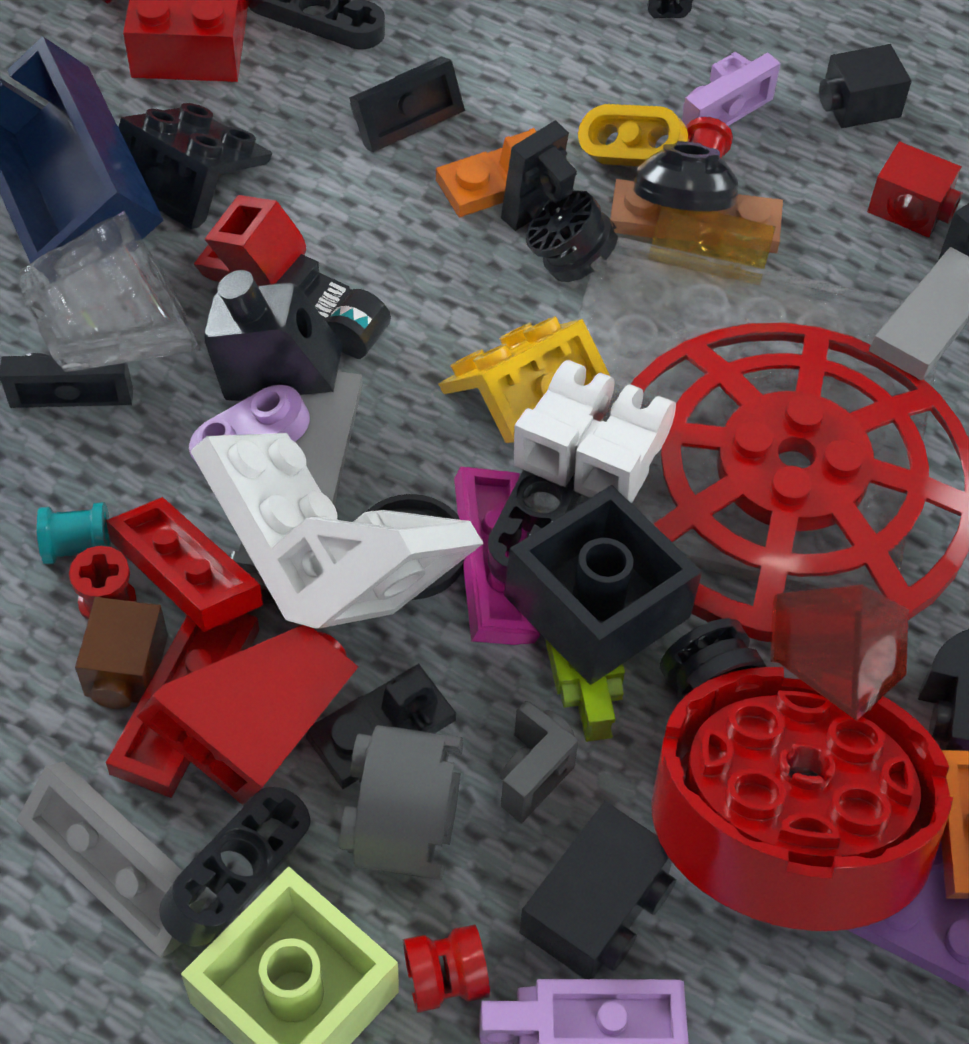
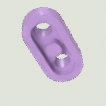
(265, 412)

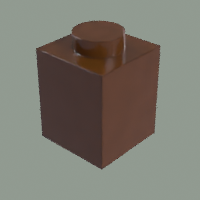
(120, 651)

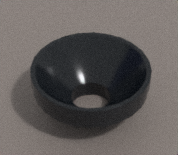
(687, 178)

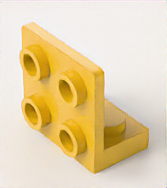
(522, 368)

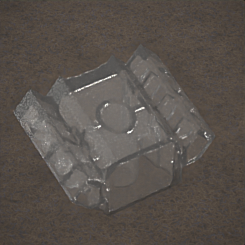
(105, 300)

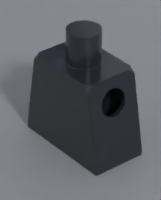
(269, 339)

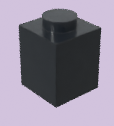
(865, 86)

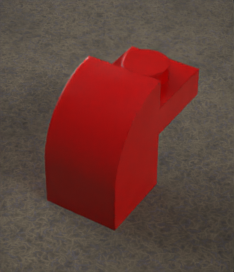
(253, 238)

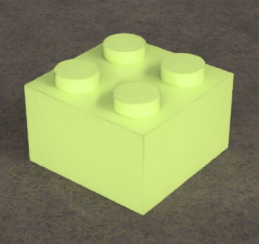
(291, 971)

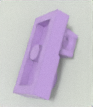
(734, 89)

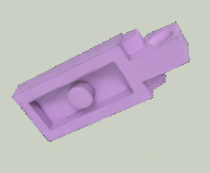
(588, 1013)

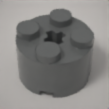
(403, 801)

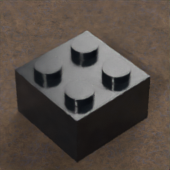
(601, 583)

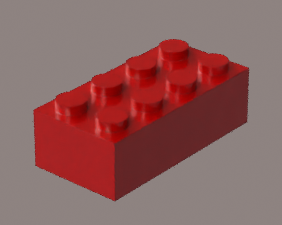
(185, 39)

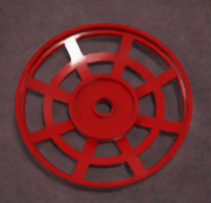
(811, 496)

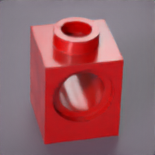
(916, 190)

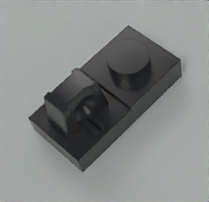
(407, 103)
(537, 175)
(42, 382)
(403, 702)

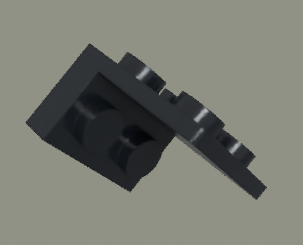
(183, 156)

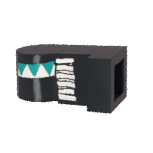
(351, 313)

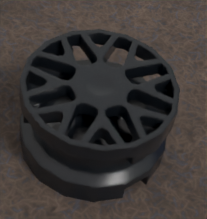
(572, 236)
(721, 651)

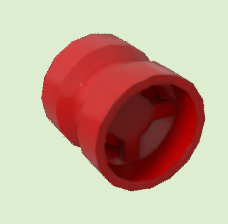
(462, 963)

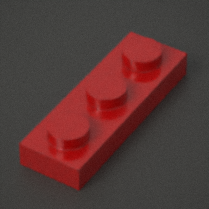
(185, 564)
(140, 752)

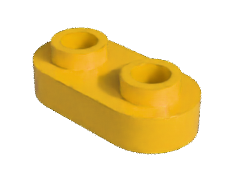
(637, 131)

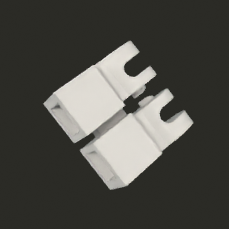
(568, 436)

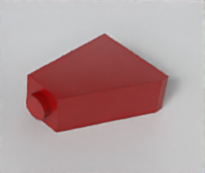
(251, 707)

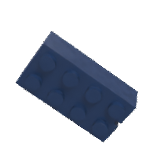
(67, 159)

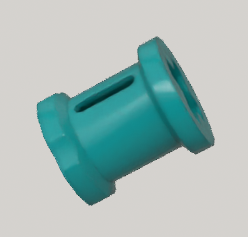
(71, 531)

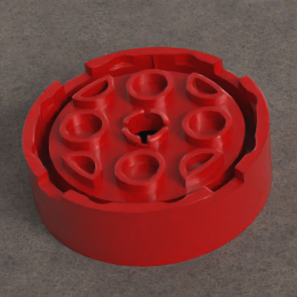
(800, 847)

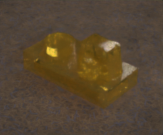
(714, 235)

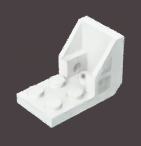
(310, 561)

